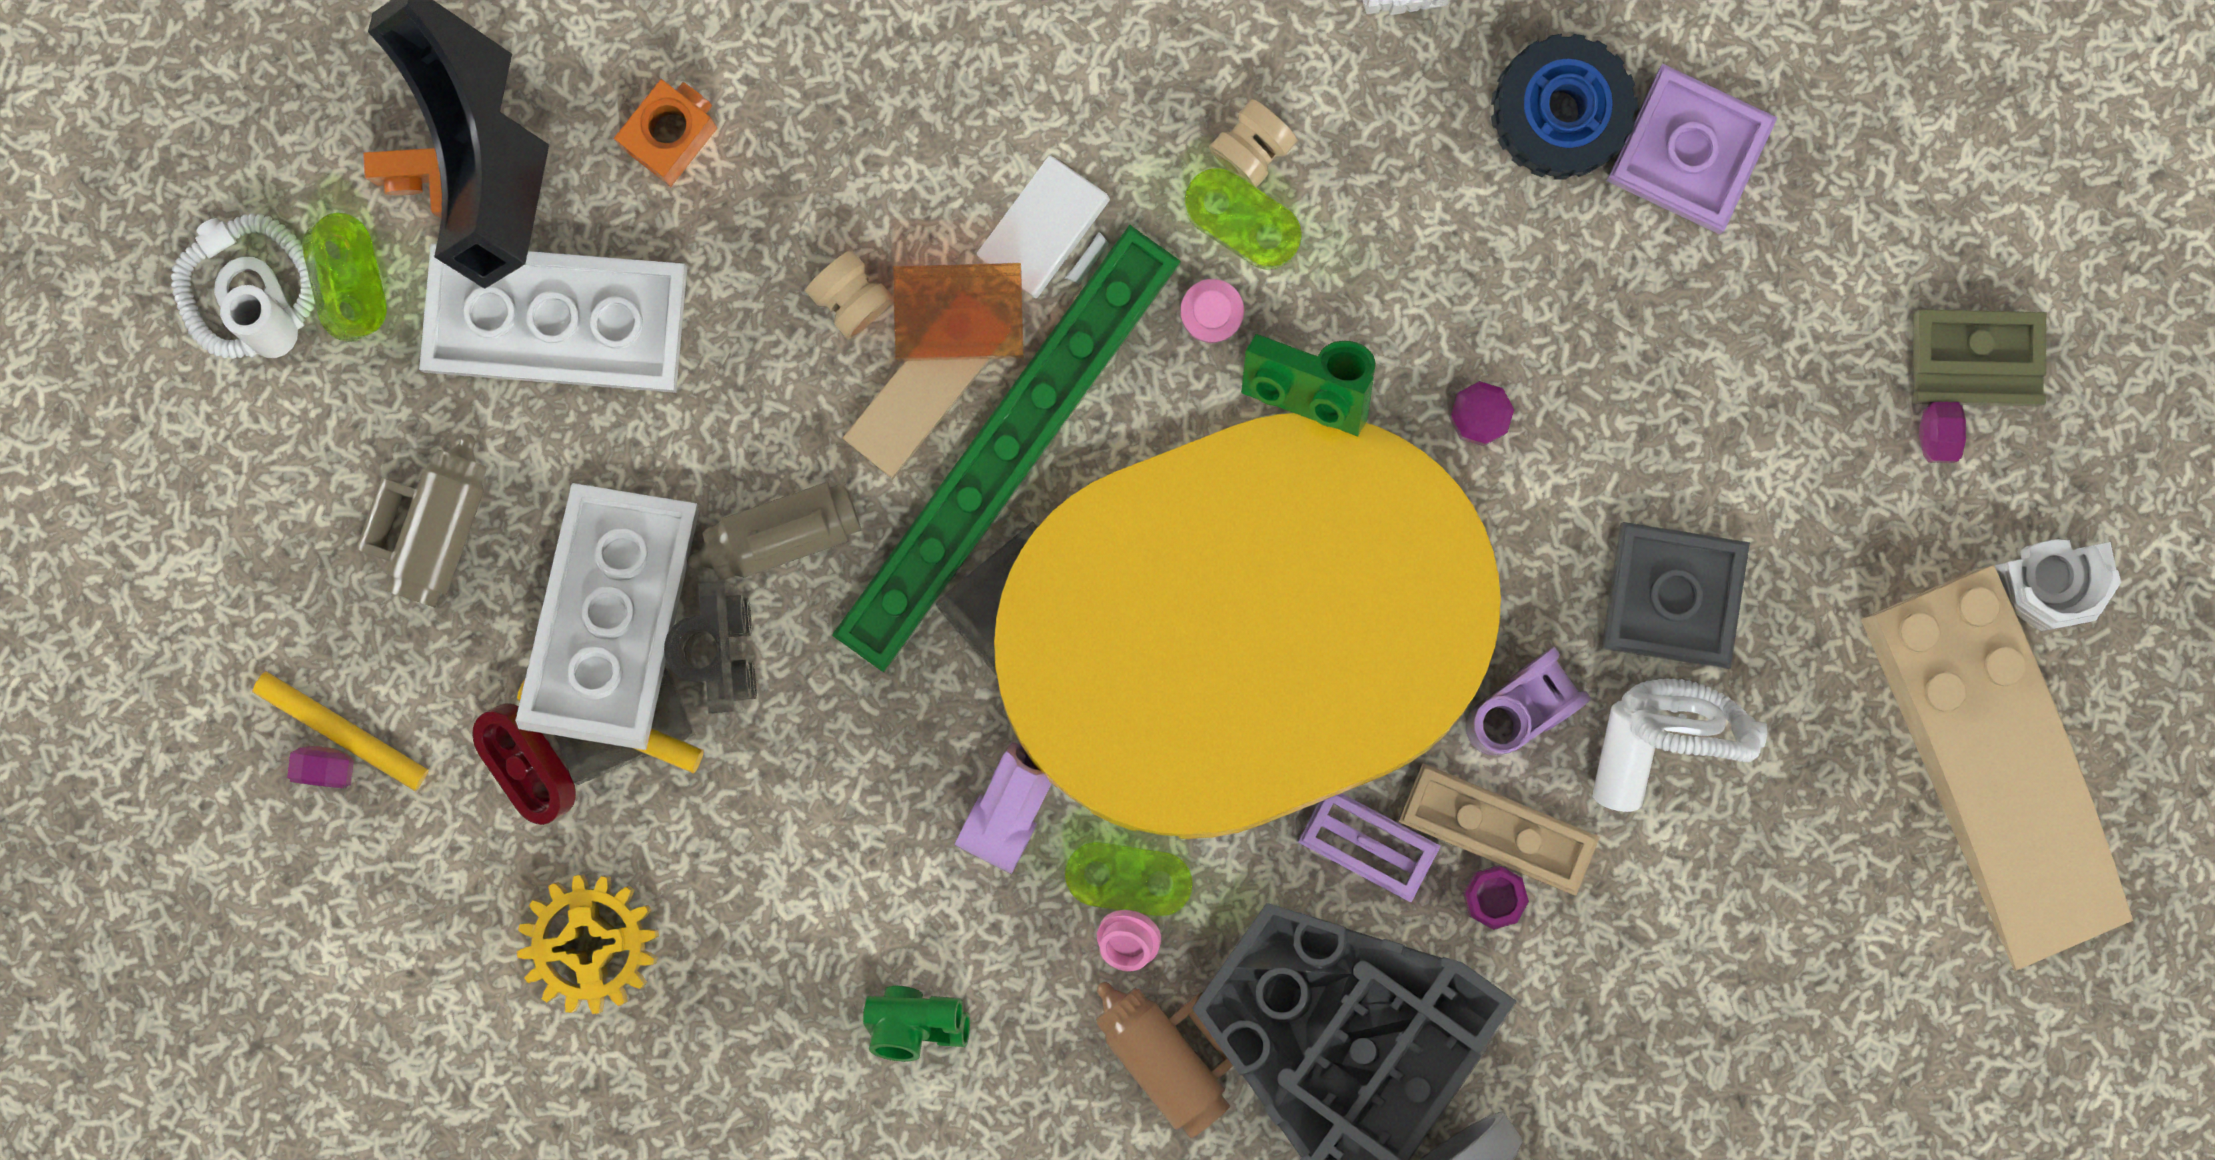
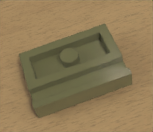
(1979, 357)

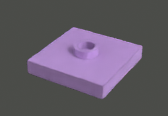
(1691, 149)

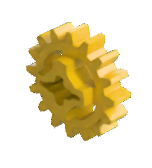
(590, 974)

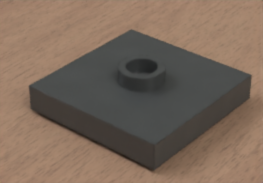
(1675, 595)

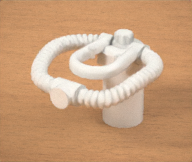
(257, 317)
(1638, 727)

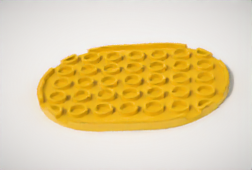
(1246, 626)

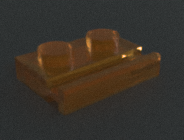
(958, 312)

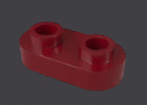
(523, 765)

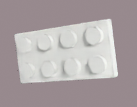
(559, 322)
(607, 616)

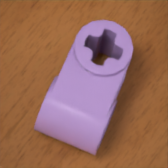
(1533, 698)

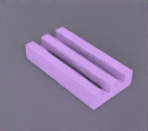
(1417, 869)

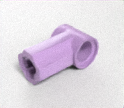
(1006, 813)

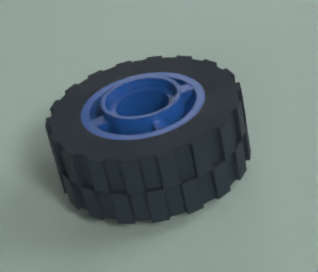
(1595, 83)

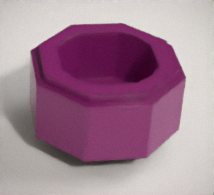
(1481, 413)
(1943, 432)
(320, 767)
(1496, 897)

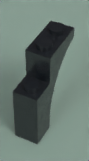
(484, 158)

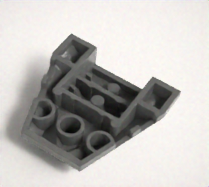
(1348, 1033)

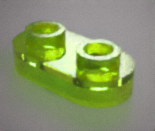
(1246, 215)
(349, 279)
(1128, 878)

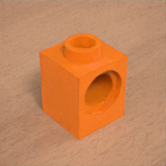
(667, 159)

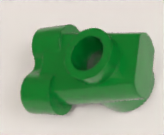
(906, 1019)

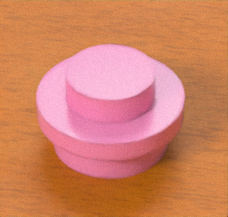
(1212, 311)
(1128, 940)

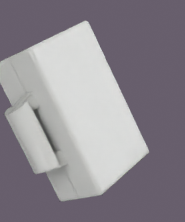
(1047, 226)

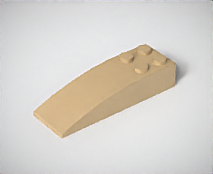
(2000, 764)

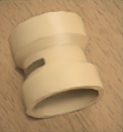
(1253, 143)
(846, 291)

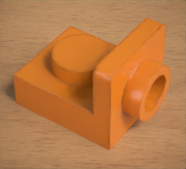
(405, 172)

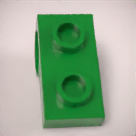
(1324, 387)

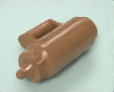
(1163, 1058)

